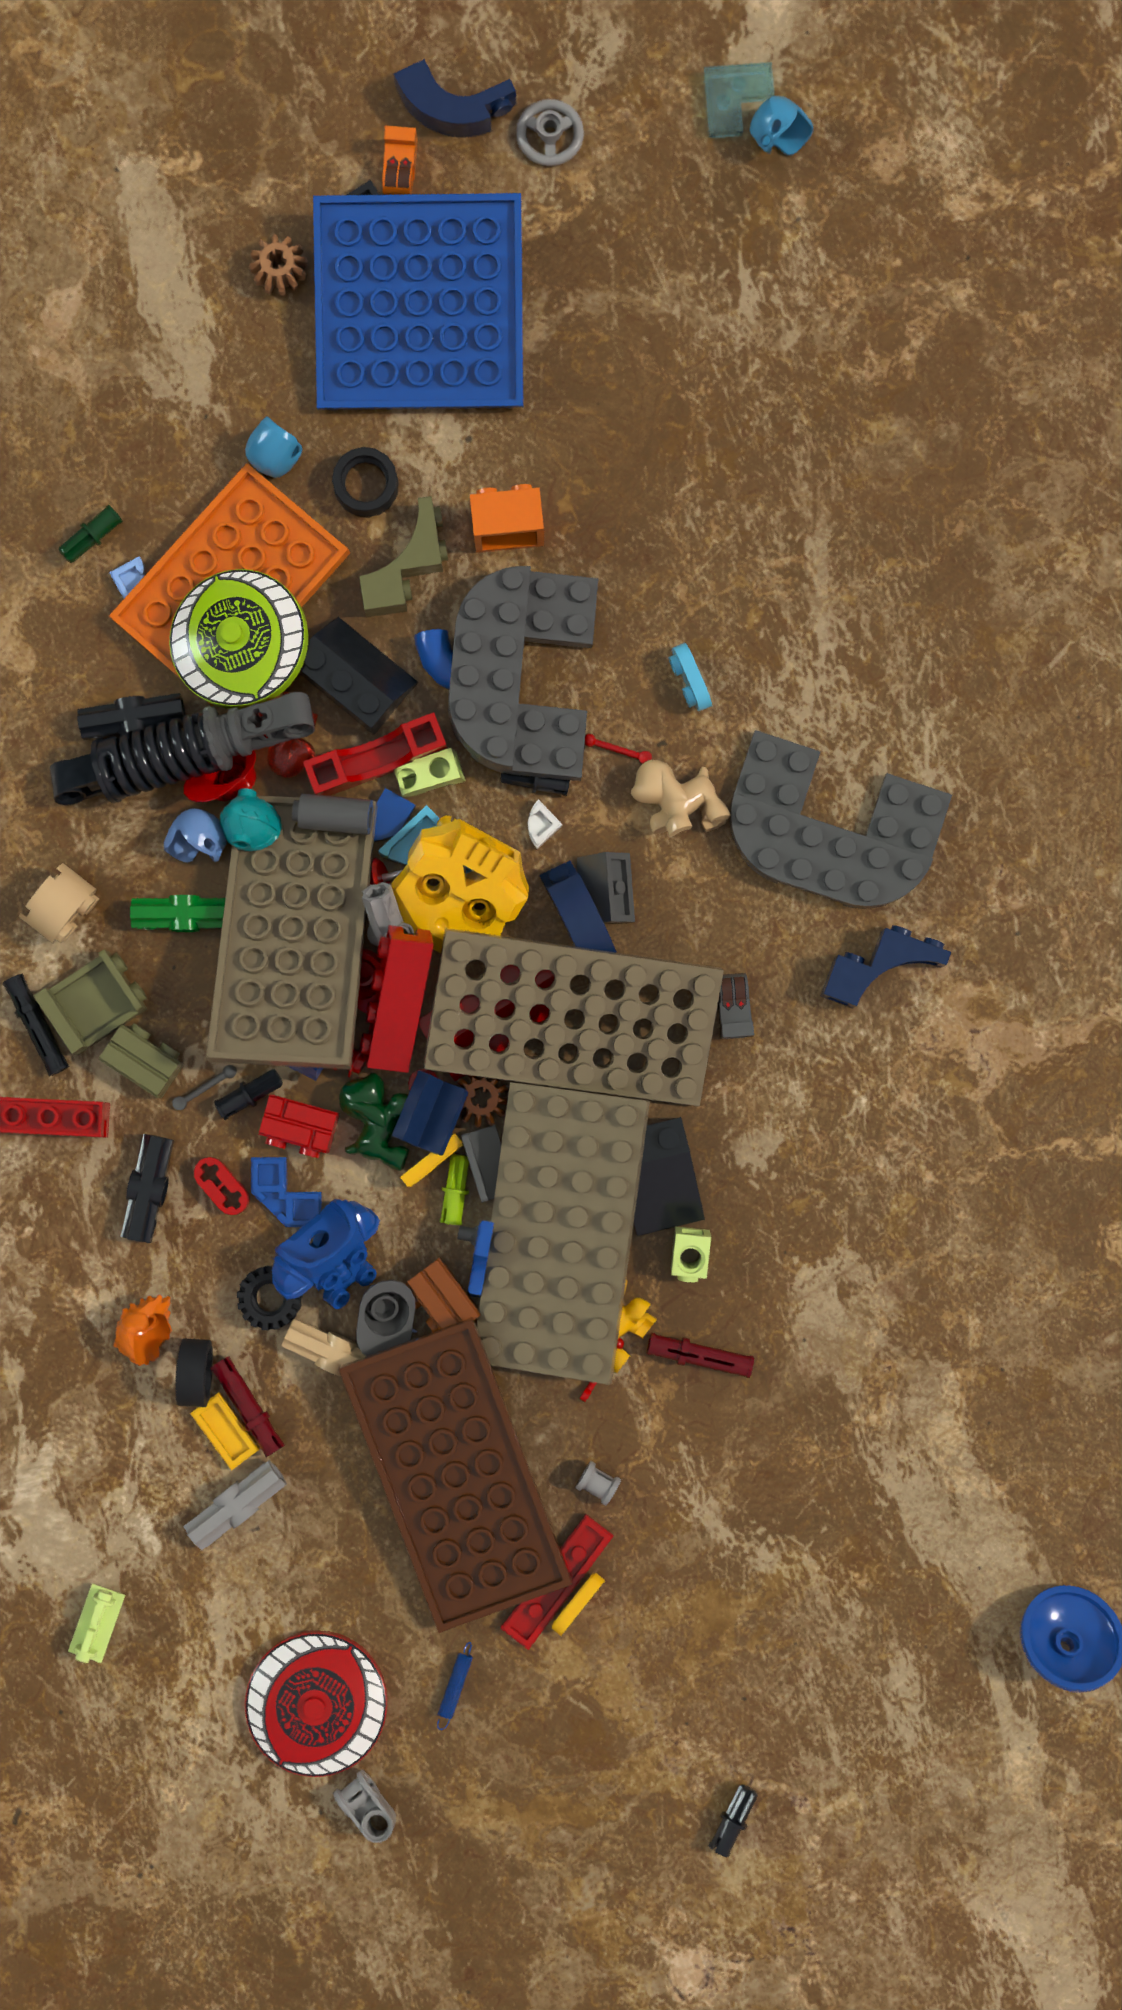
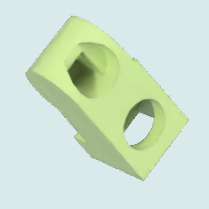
(429, 773)

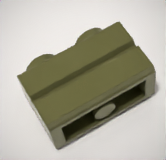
(141, 1060)

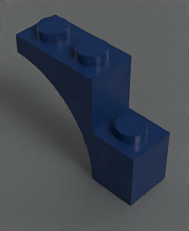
(895, 947)

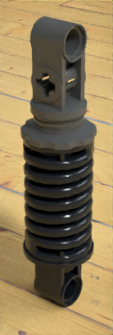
(178, 749)

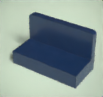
(430, 1113)

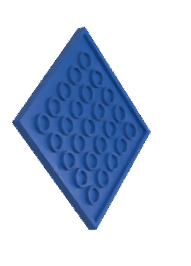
(418, 301)

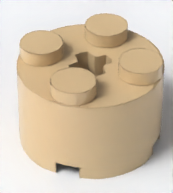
(59, 904)

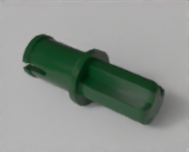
(90, 534)

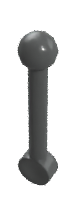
(180, 1103)

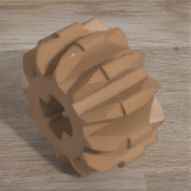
(275, 253)

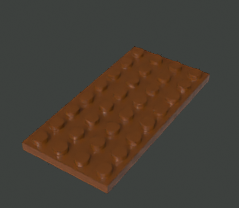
(455, 1475)

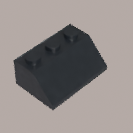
(355, 674)

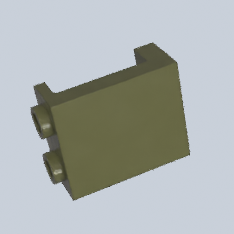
(92, 1002)

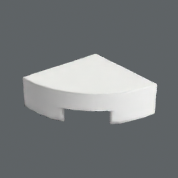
(541, 824)

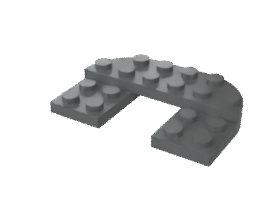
(487, 669)
(821, 856)

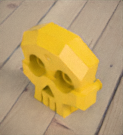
(442, 855)

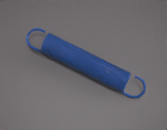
(455, 1686)

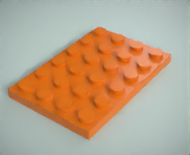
(242, 528)

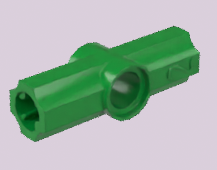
(177, 913)

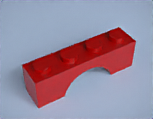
(360, 764)

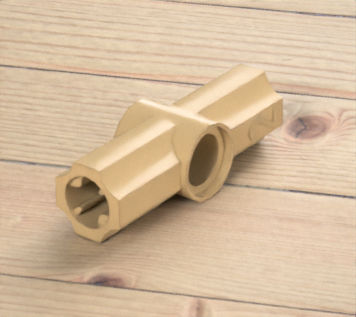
(326, 1349)

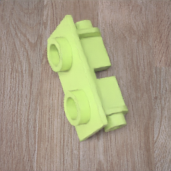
(96, 1624)

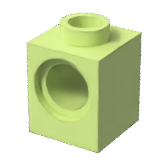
(695, 1239)

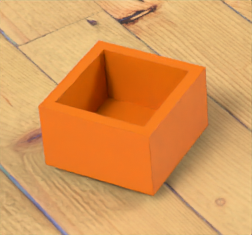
(507, 518)

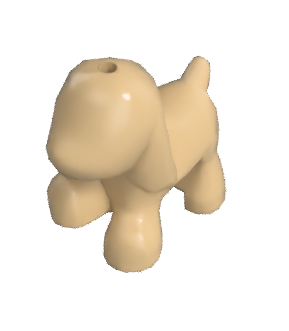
(658, 785)

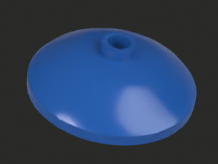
(1087, 1627)

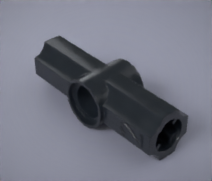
(128, 715)
(147, 1188)

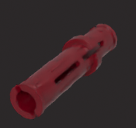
(686, 1352)
(247, 1406)

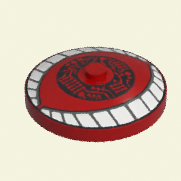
(316, 1703)

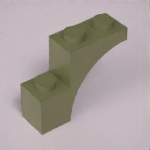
(385, 589)

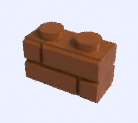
(441, 1296)

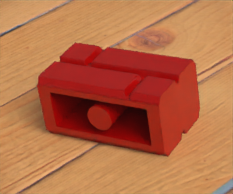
(299, 1125)

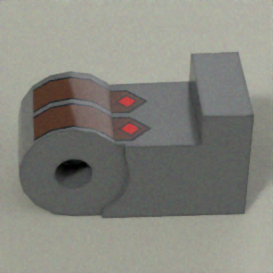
(734, 1007)

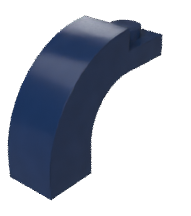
(448, 112)
(576, 908)

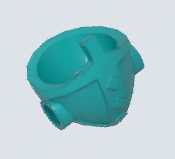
(250, 822)

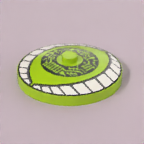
(238, 639)

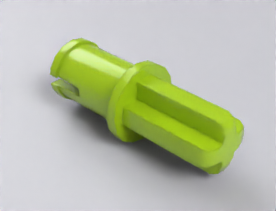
(455, 1190)

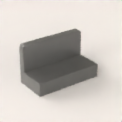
(609, 885)
(483, 1153)

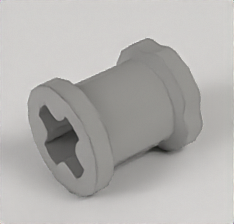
(598, 1483)

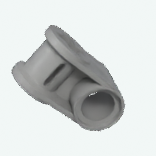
(365, 1805)

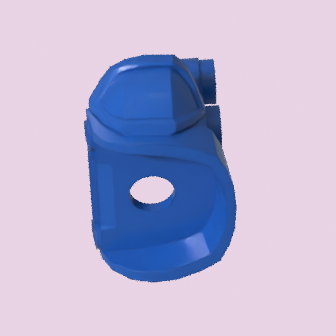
(334, 1256)

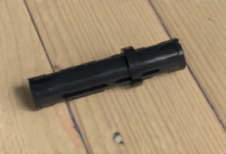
(32, 1017)

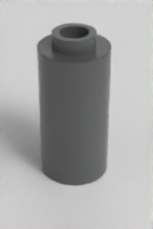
(333, 813)

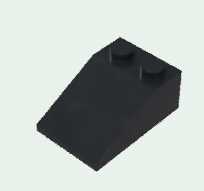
(667, 1180)

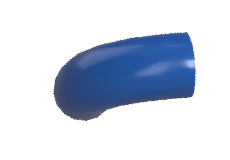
(435, 654)

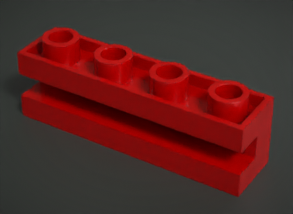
(397, 999)
(54, 1117)

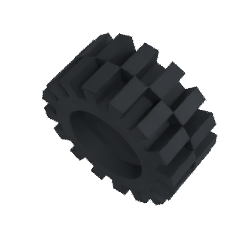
(254, 1313)

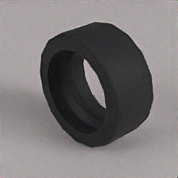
(359, 456)
(194, 1372)

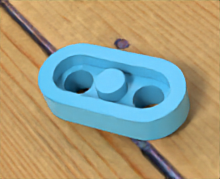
(683, 664)

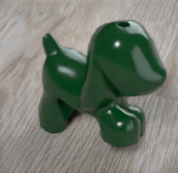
(365, 1101)

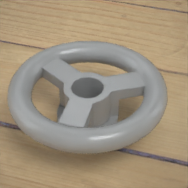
(549, 119)

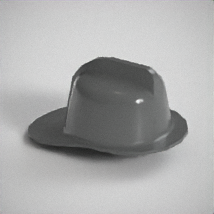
(385, 1317)

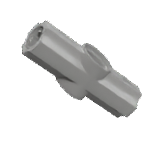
(382, 911)
(235, 1505)

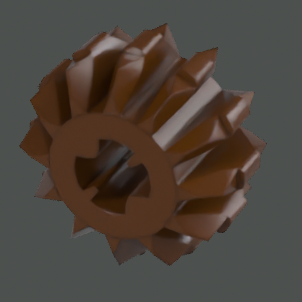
(492, 1102)

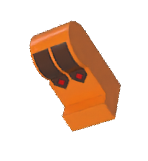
(399, 160)

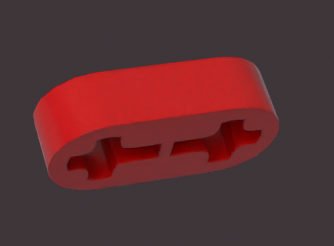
(215, 1192)

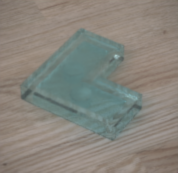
(729, 87)

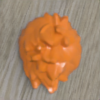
(143, 1329)

